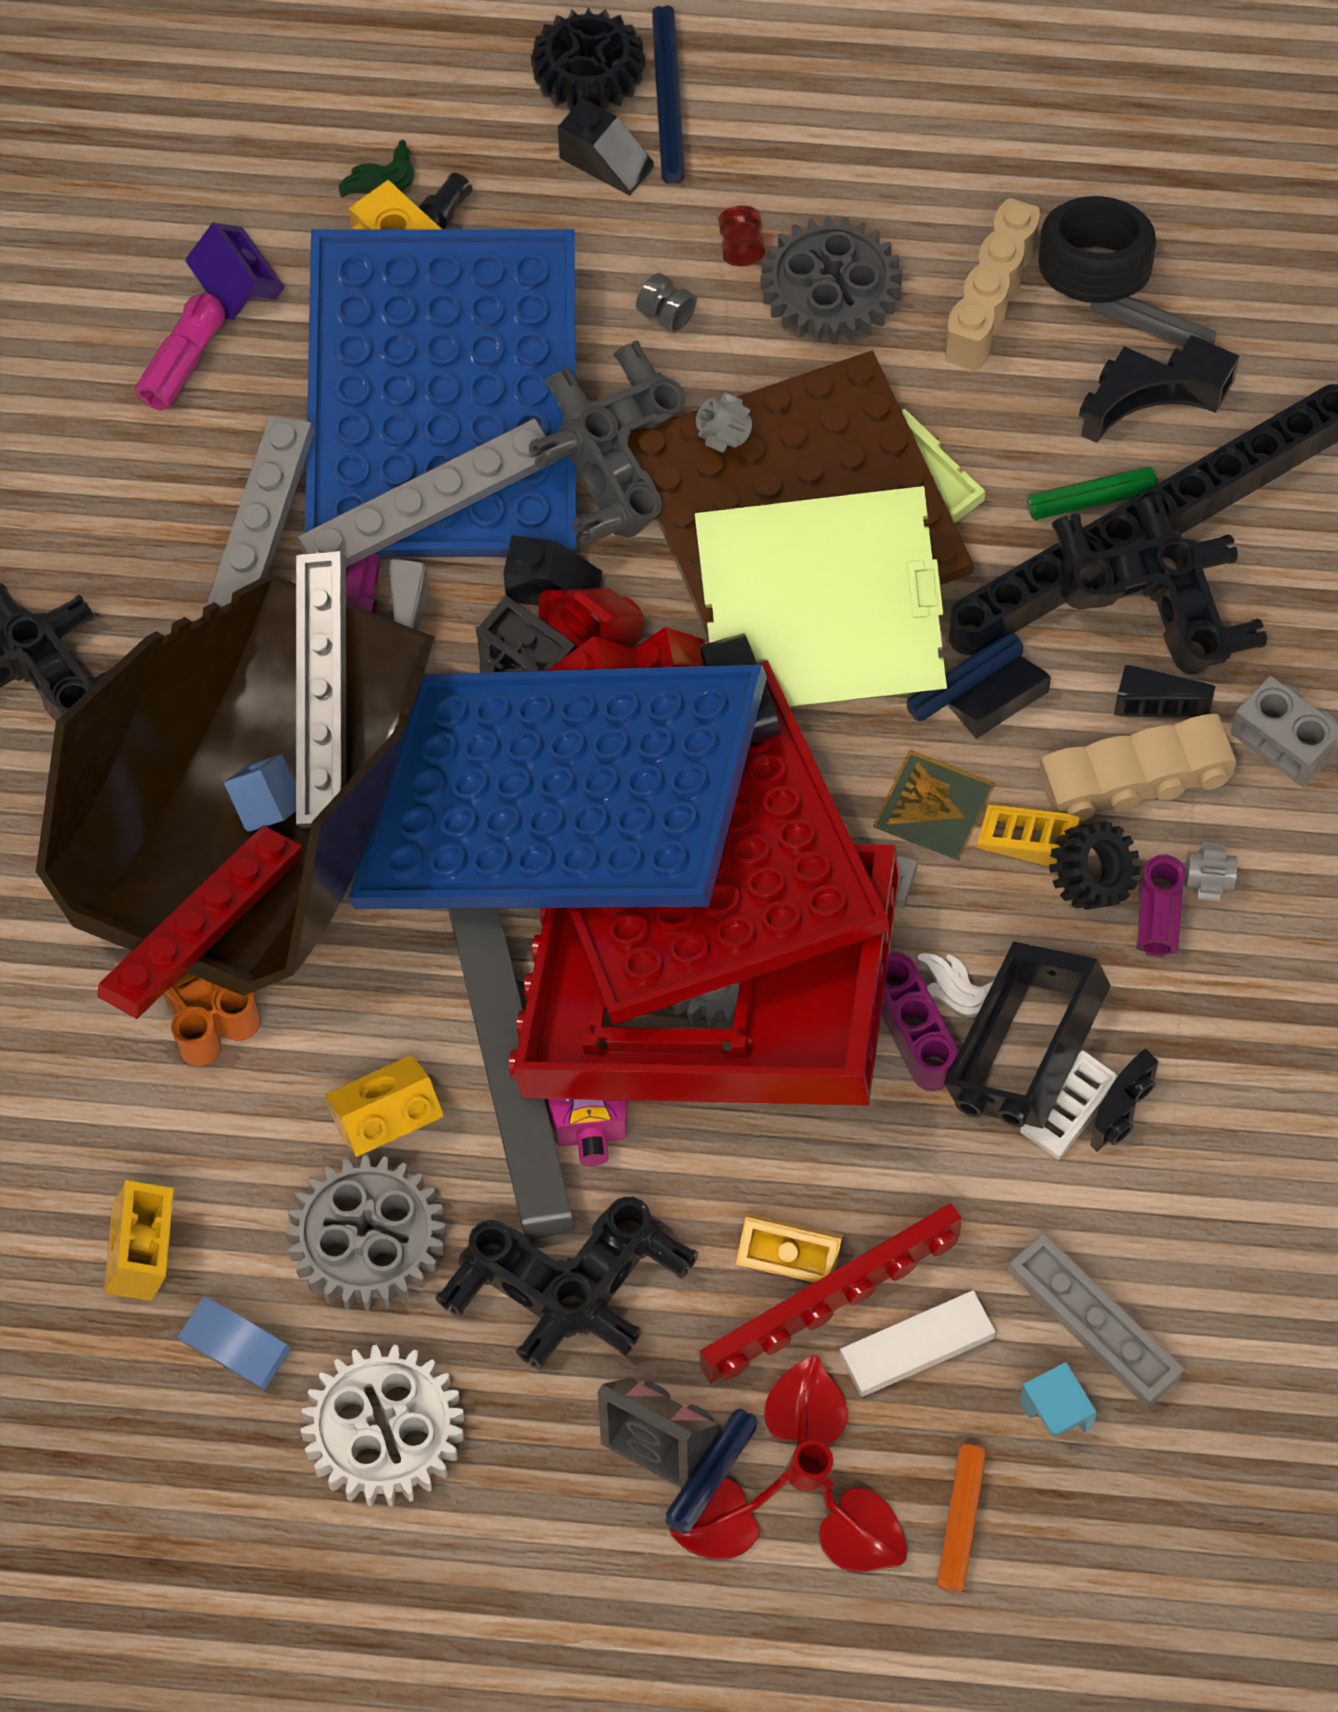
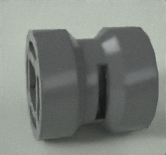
(665, 302)

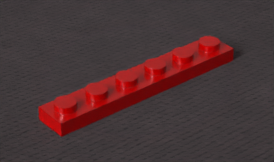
(199, 922)
(816, 1303)

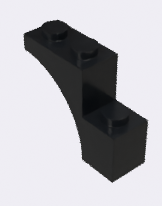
(1193, 377)

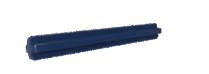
(668, 94)

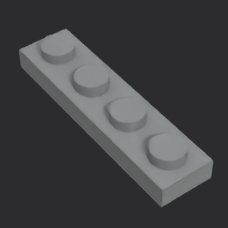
(1095, 1320)

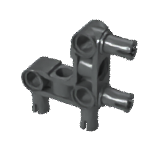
(597, 441)

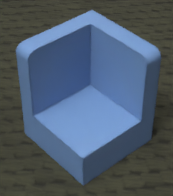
(263, 792)

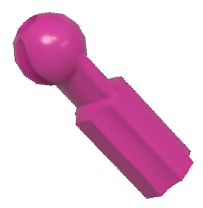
(180, 352)

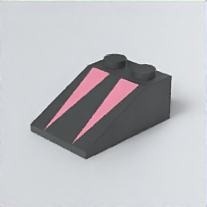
(654, 1429)

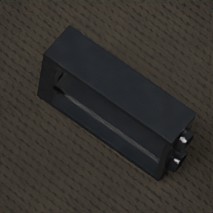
(1021, 968)

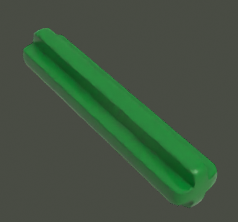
(1090, 493)

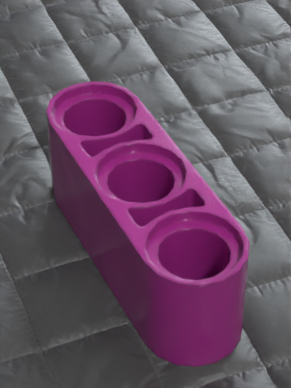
(920, 1041)

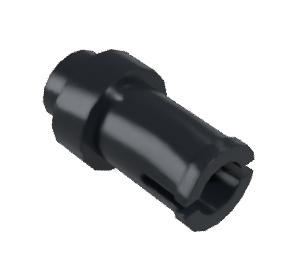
(445, 201)

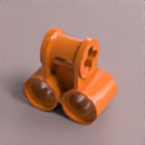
(205, 1009)

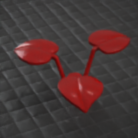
(862, 1527)

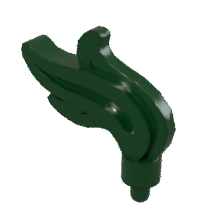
(370, 176)

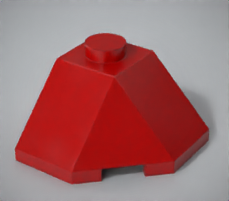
(591, 613)

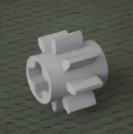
(723, 422)
(1211, 871)

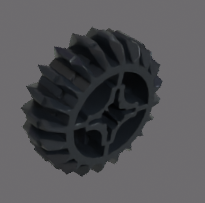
(591, 47)

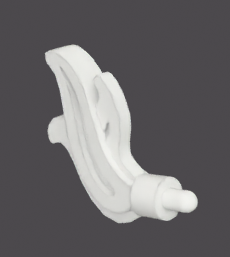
(953, 985)

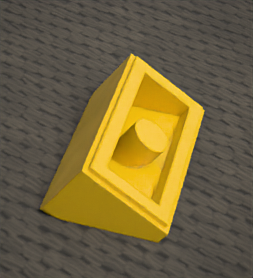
(788, 1248)

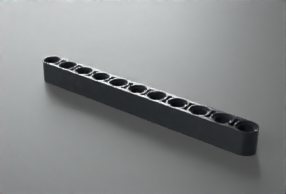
(1200, 479)

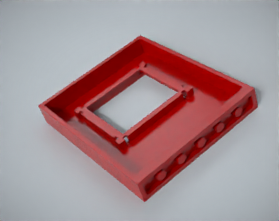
(801, 1027)

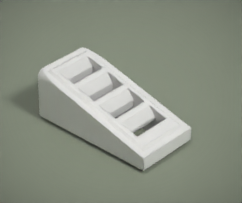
(1097, 1076)

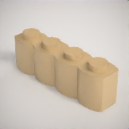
(992, 284)
(1138, 767)

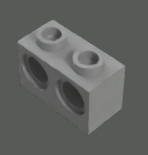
(1280, 737)

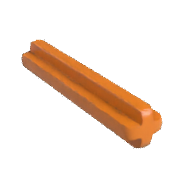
(961, 1518)

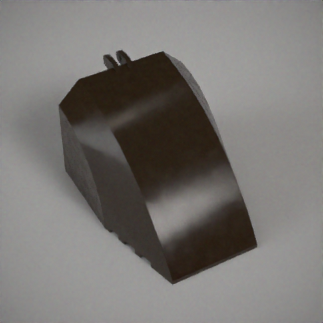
(143, 763)

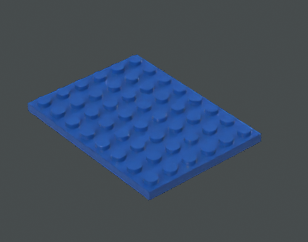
(428, 354)
(563, 789)

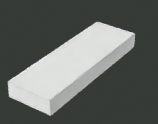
(917, 1343)

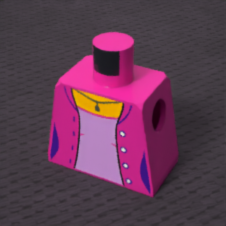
(588, 1126)

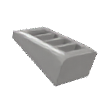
(409, 591)

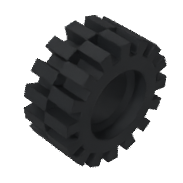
(1115, 862)

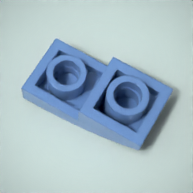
(234, 1343)

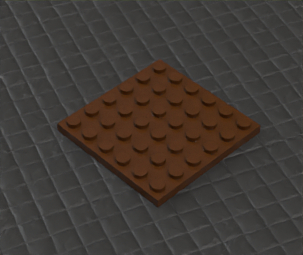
(807, 441)

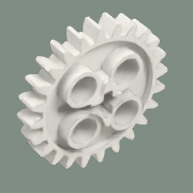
(340, 1440)

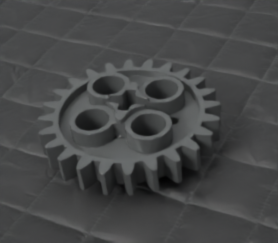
(861, 263)

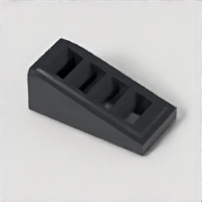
(1161, 695)

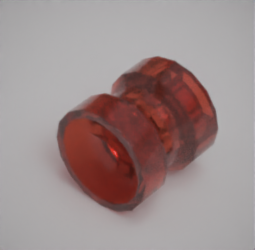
(741, 235)

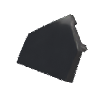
(519, 641)

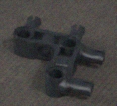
(1179, 594)
(45, 658)
(543, 1283)

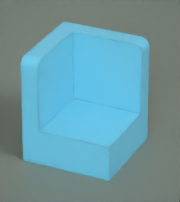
(1058, 1401)

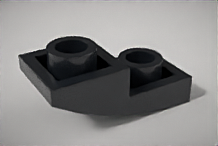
(1119, 1104)

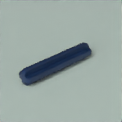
(967, 675)
(711, 1471)

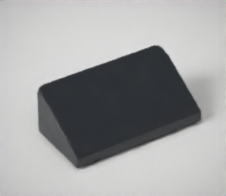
(1000, 696)

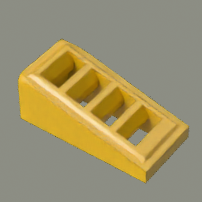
(1024, 849)

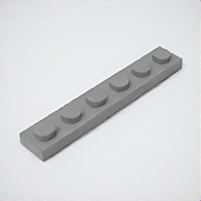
(428, 497)
(263, 506)
(320, 682)

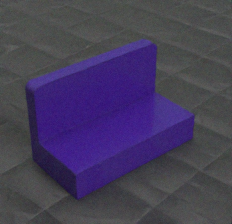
(232, 268)

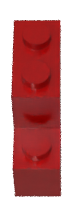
(662, 649)

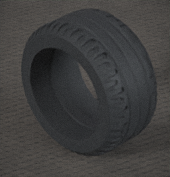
(1094, 275)

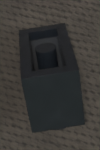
(602, 147)
(544, 565)

